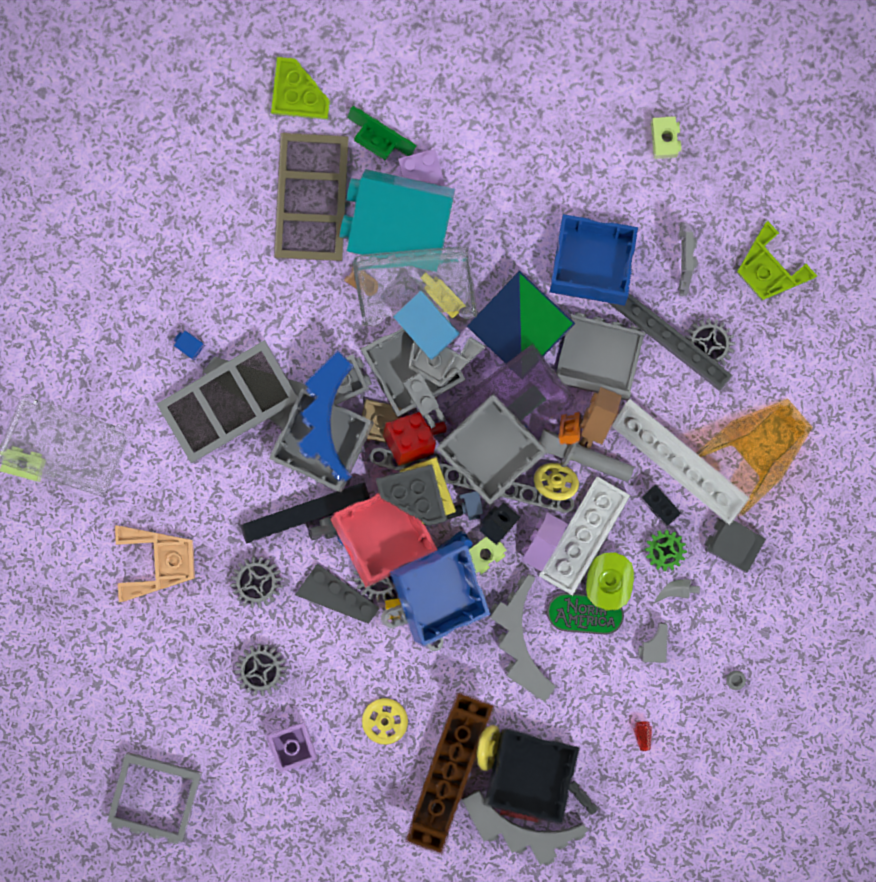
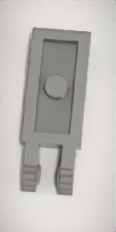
(423, 398)

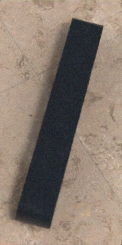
(304, 513)

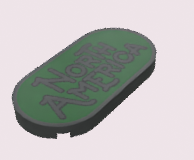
(580, 615)

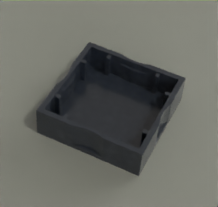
(531, 776)

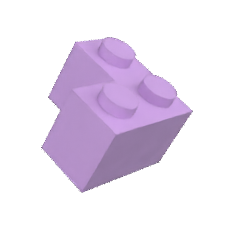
(543, 541)

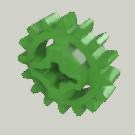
(669, 542)

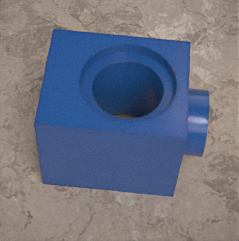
(188, 344)

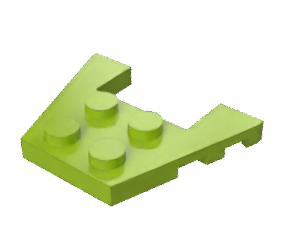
(765, 273)

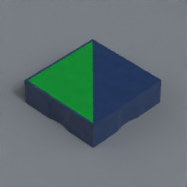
(518, 318)

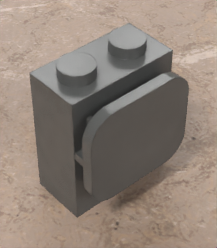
(734, 544)

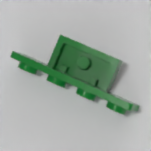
(377, 136)

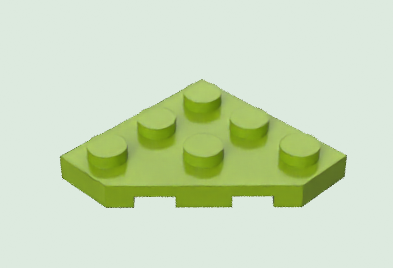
(297, 93)

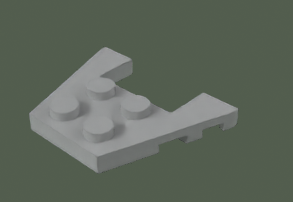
(688, 261)
(445, 364)

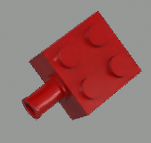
(411, 438)

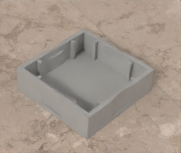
(389, 364)
(348, 434)
(491, 448)

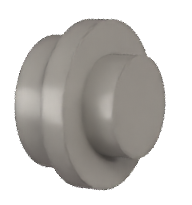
(736, 680)

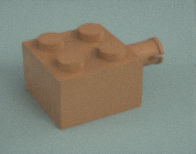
(599, 417)

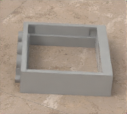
(163, 767)

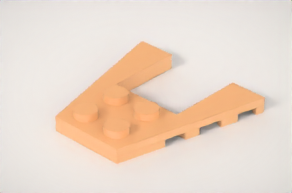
(172, 561)

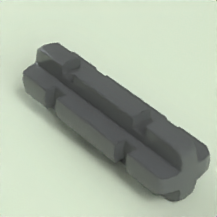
(582, 797)

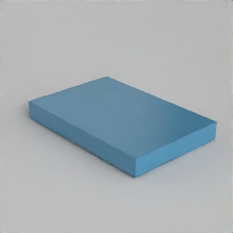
(426, 325)

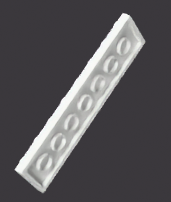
(680, 462)

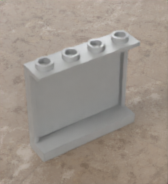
(600, 355)

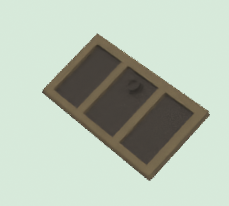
(311, 196)

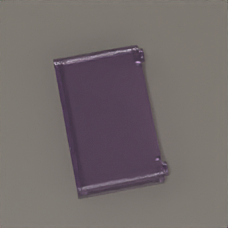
(524, 386)

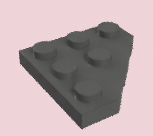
(414, 493)

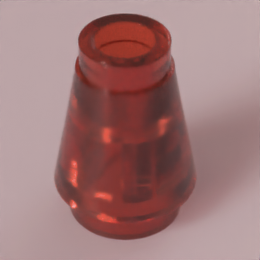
(643, 734)

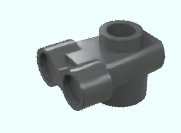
(326, 529)

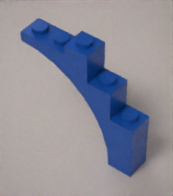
(319, 441)

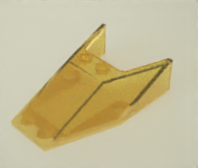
(766, 442)

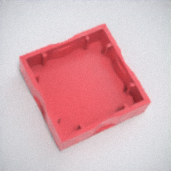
(380, 538)

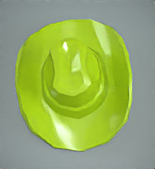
(610, 581)

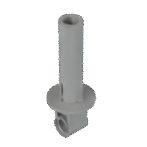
(585, 456)

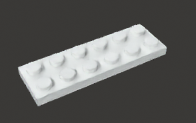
(584, 535)

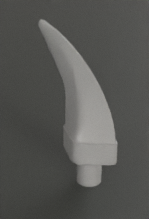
(678, 588)

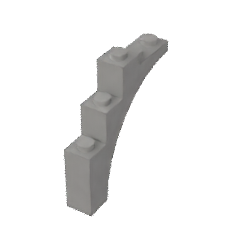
(510, 617)
(491, 823)

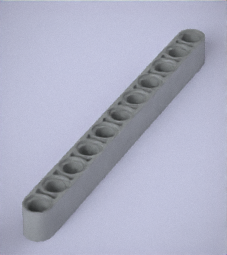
(461, 482)

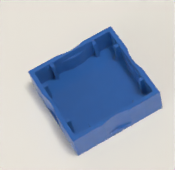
(593, 260)
(440, 593)

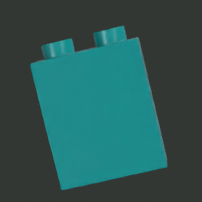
(395, 214)

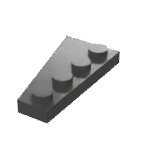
(334, 594)

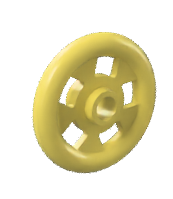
(556, 481)
(377, 706)
(488, 747)

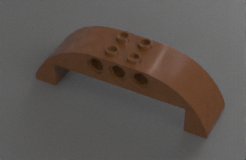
(448, 773)

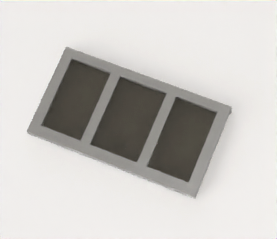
(228, 401)

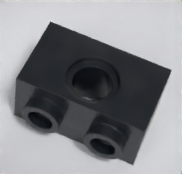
(660, 505)
(498, 523)

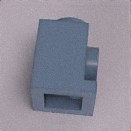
(472, 505)

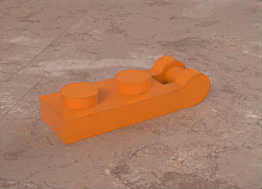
(570, 428)

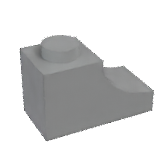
(656, 648)

